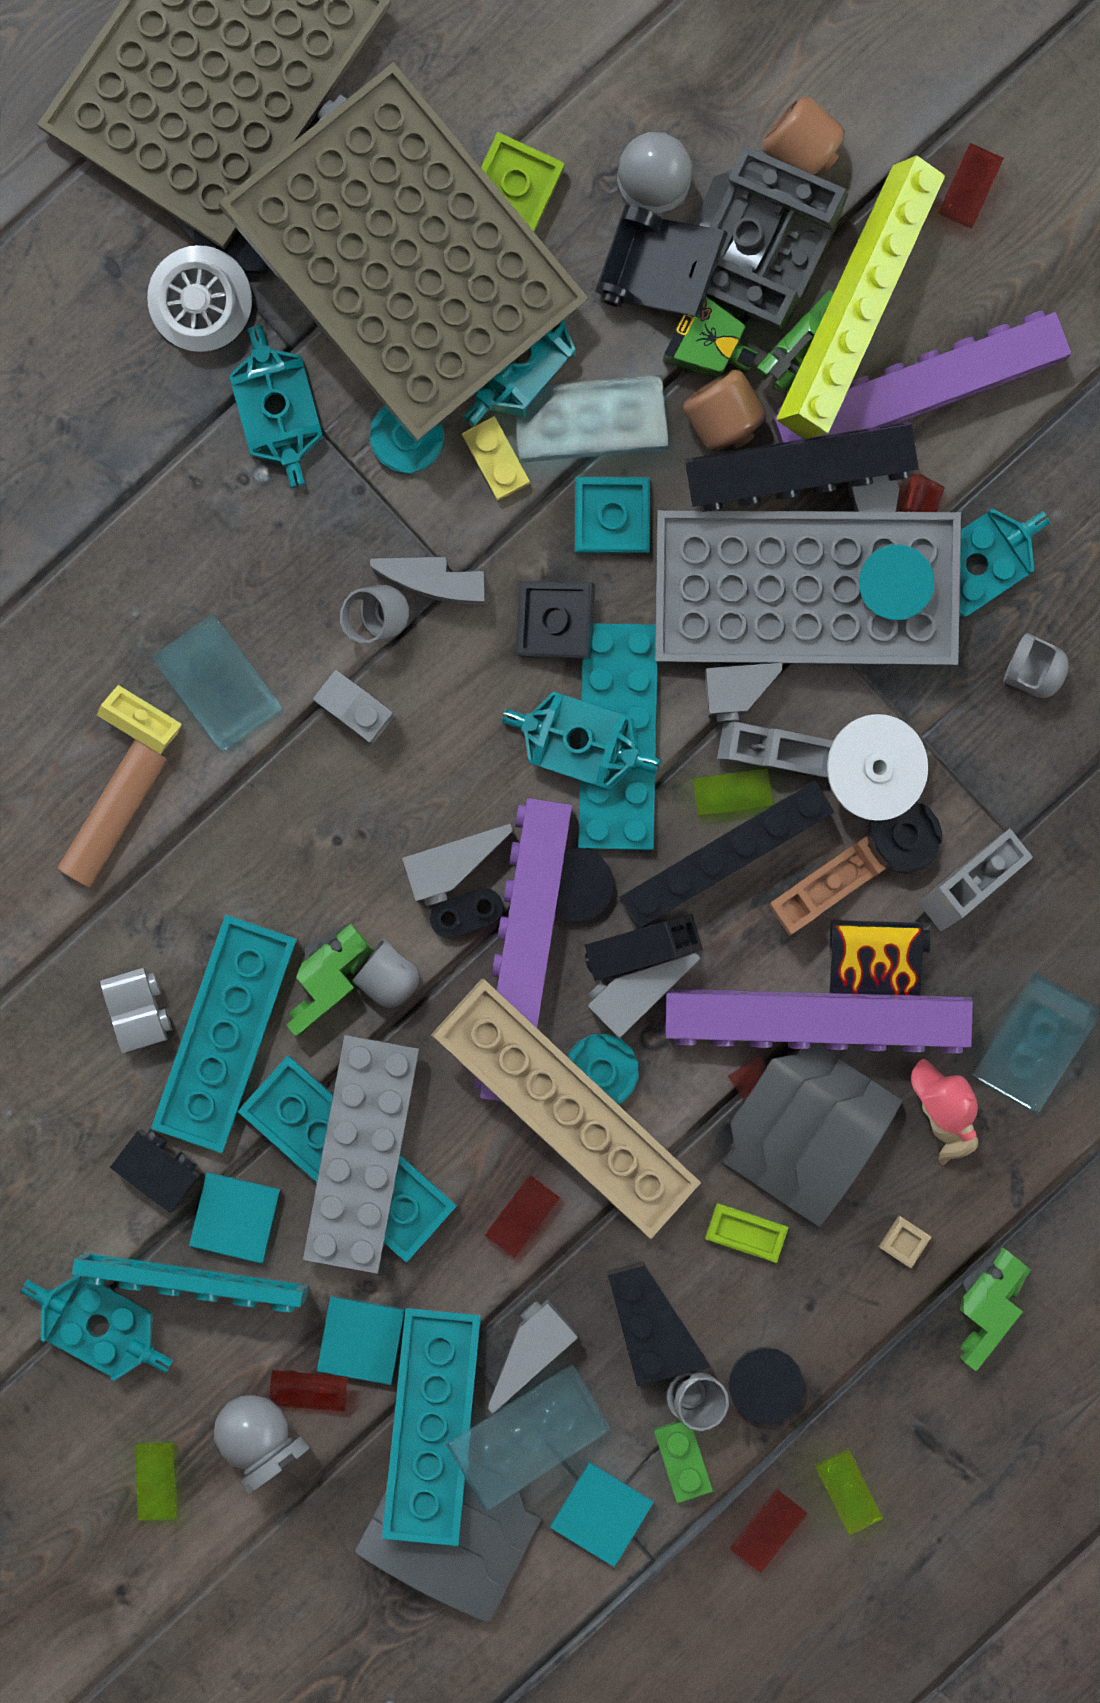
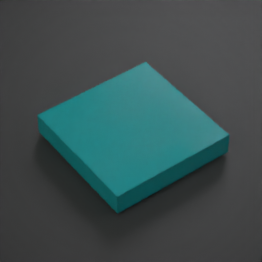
(612, 515)
(234, 1217)
(360, 1340)
(601, 1513)

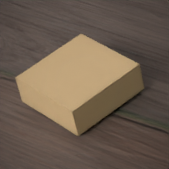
(904, 1241)

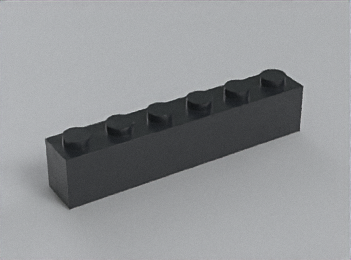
(801, 465)
(726, 854)

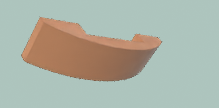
(826, 886)

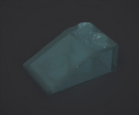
(217, 682)
(1036, 1041)

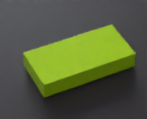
(746, 1232)

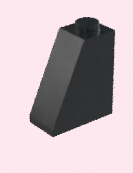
(642, 947)

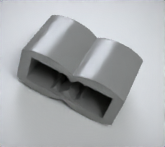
(135, 1009)

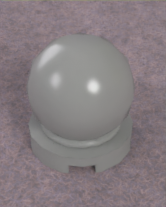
(654, 172)
(254, 1437)

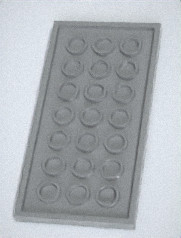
(790, 587)

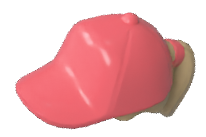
(950, 1107)

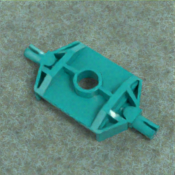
(520, 383)
(281, 436)
(1007, 555)
(605, 758)
(66, 1325)

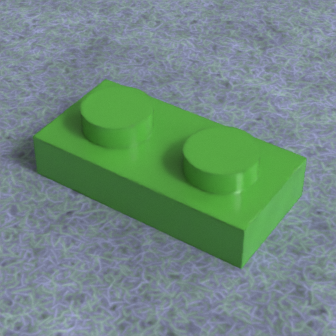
(683, 1461)

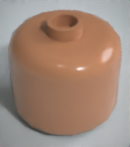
(805, 137)
(725, 411)

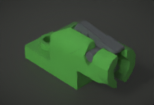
(789, 353)
(325, 974)
(988, 1303)

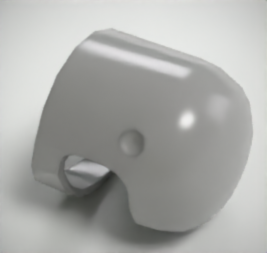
(374, 602)
(1037, 667)
(387, 976)
(704, 1411)

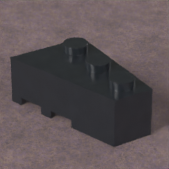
(651, 1327)

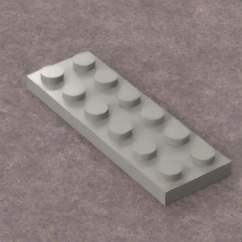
(361, 1154)

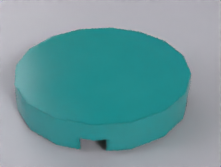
(398, 450)
(896, 582)
(608, 1064)

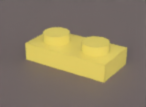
(495, 458)
(139, 719)

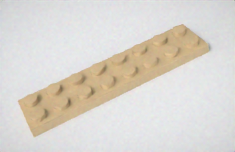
(565, 1108)

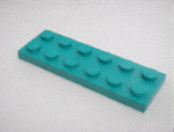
(622, 680)
(224, 1033)
(294, 1115)
(175, 1279)
(430, 1411)

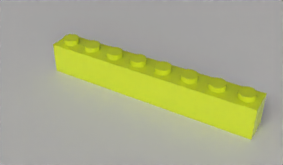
(860, 298)

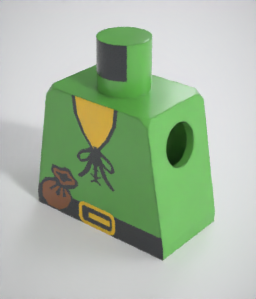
(709, 342)

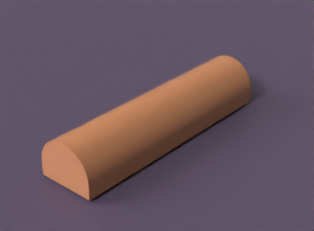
(112, 813)

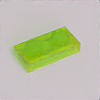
(732, 792)
(156, 1480)
(848, 1491)

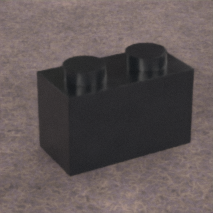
(156, 1169)

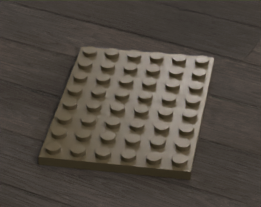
(204, 93)
(403, 251)

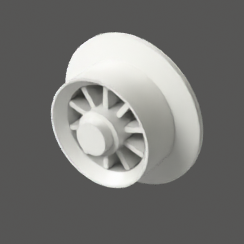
(199, 298)
(877, 767)

